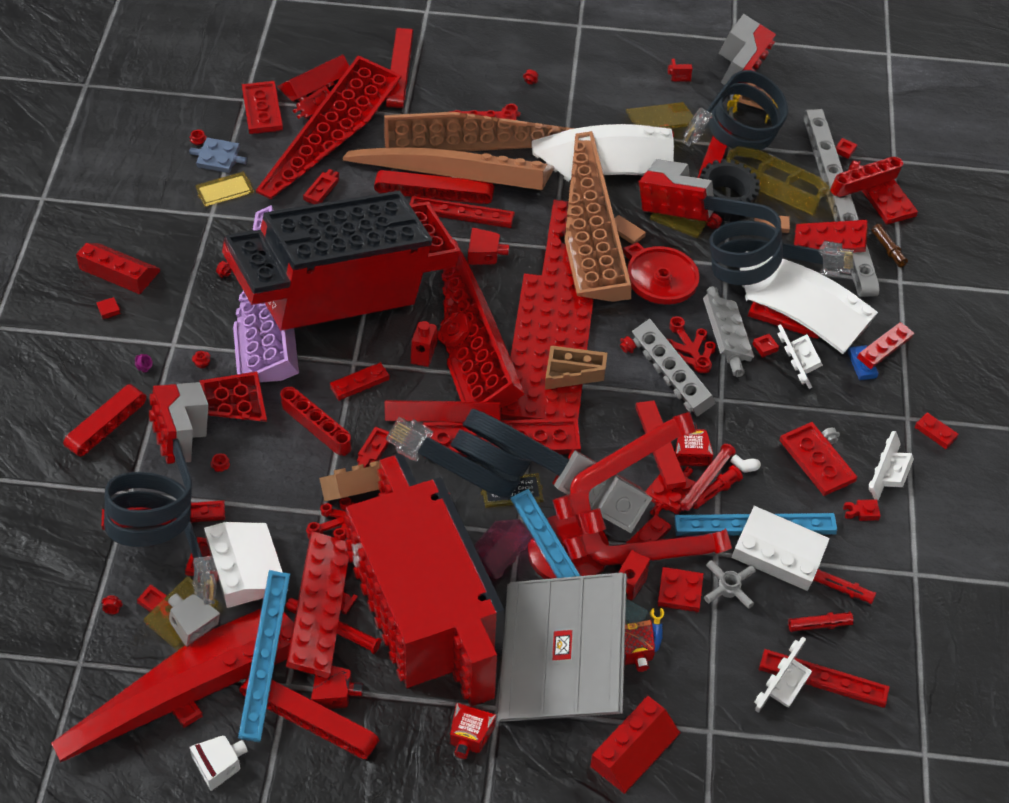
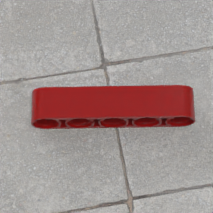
(866, 176)
(104, 420)
(316, 421)

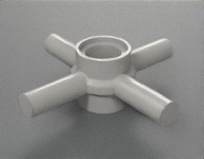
(730, 590)

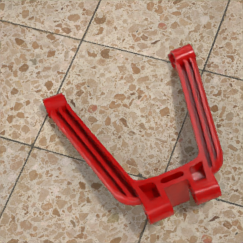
(592, 522)

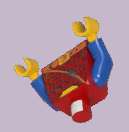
(642, 641)

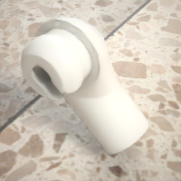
(745, 465)

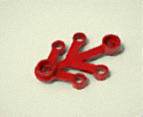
(700, 363)
(327, 510)

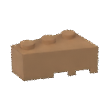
(574, 367)
(350, 483)

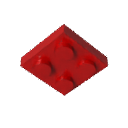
(680, 589)

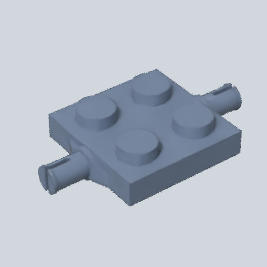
(218, 155)

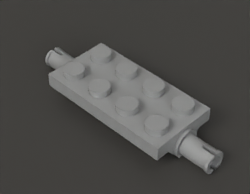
(728, 330)

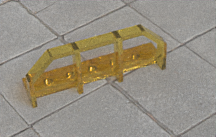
(779, 189)

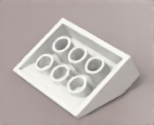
(780, 548)
(242, 559)

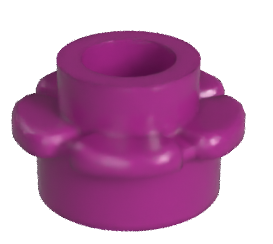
(143, 362)

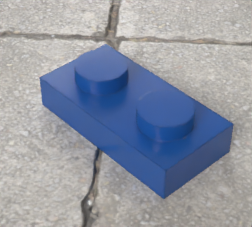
(861, 369)

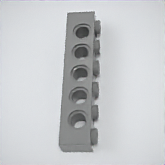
(702, 398)

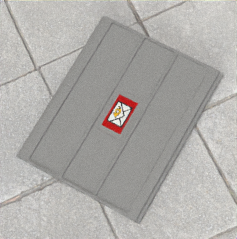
(563, 648)

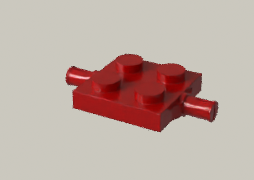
(669, 498)

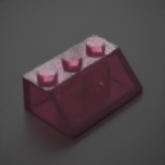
(502, 545)

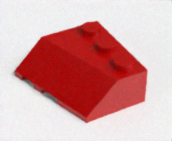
(235, 397)

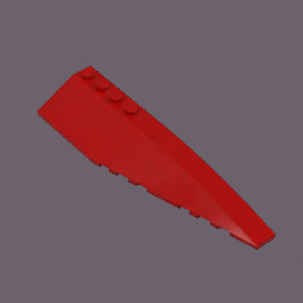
(337, 118)
(481, 362)
(186, 676)

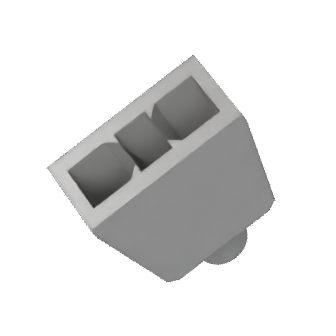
(191, 617)

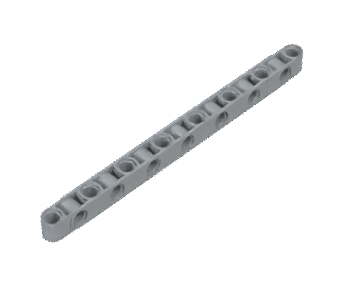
(841, 207)

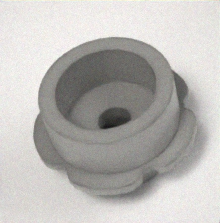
(831, 435)

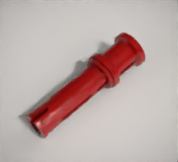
(722, 482)

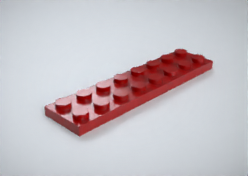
(556, 434)
(318, 606)

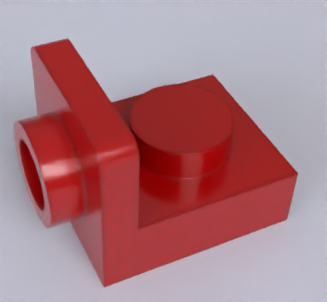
(680, 72)

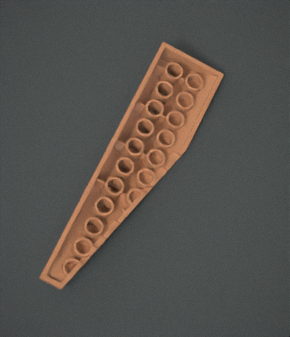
(462, 132)
(458, 164)
(591, 230)

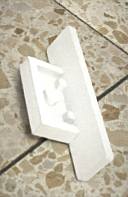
(804, 355)
(892, 467)
(788, 681)

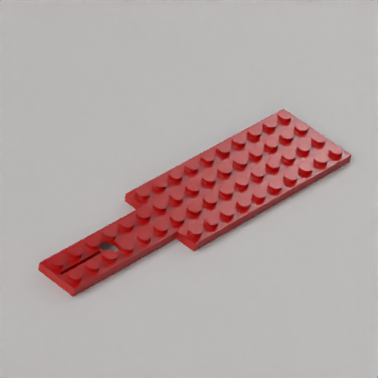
(548, 317)

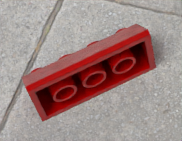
(315, 79)
(116, 267)
(635, 745)

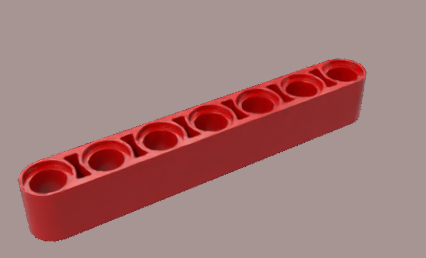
(400, 65)
(434, 187)
(319, 720)

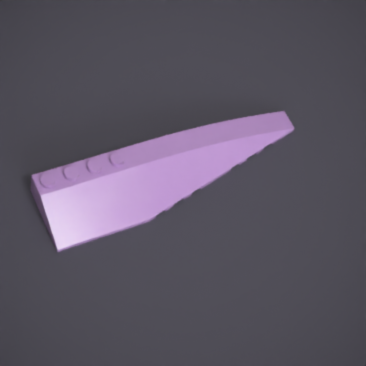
(258, 339)

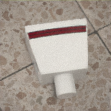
(217, 759)

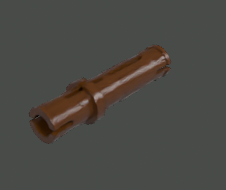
(892, 249)

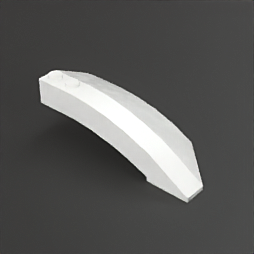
(620, 148)
(813, 302)

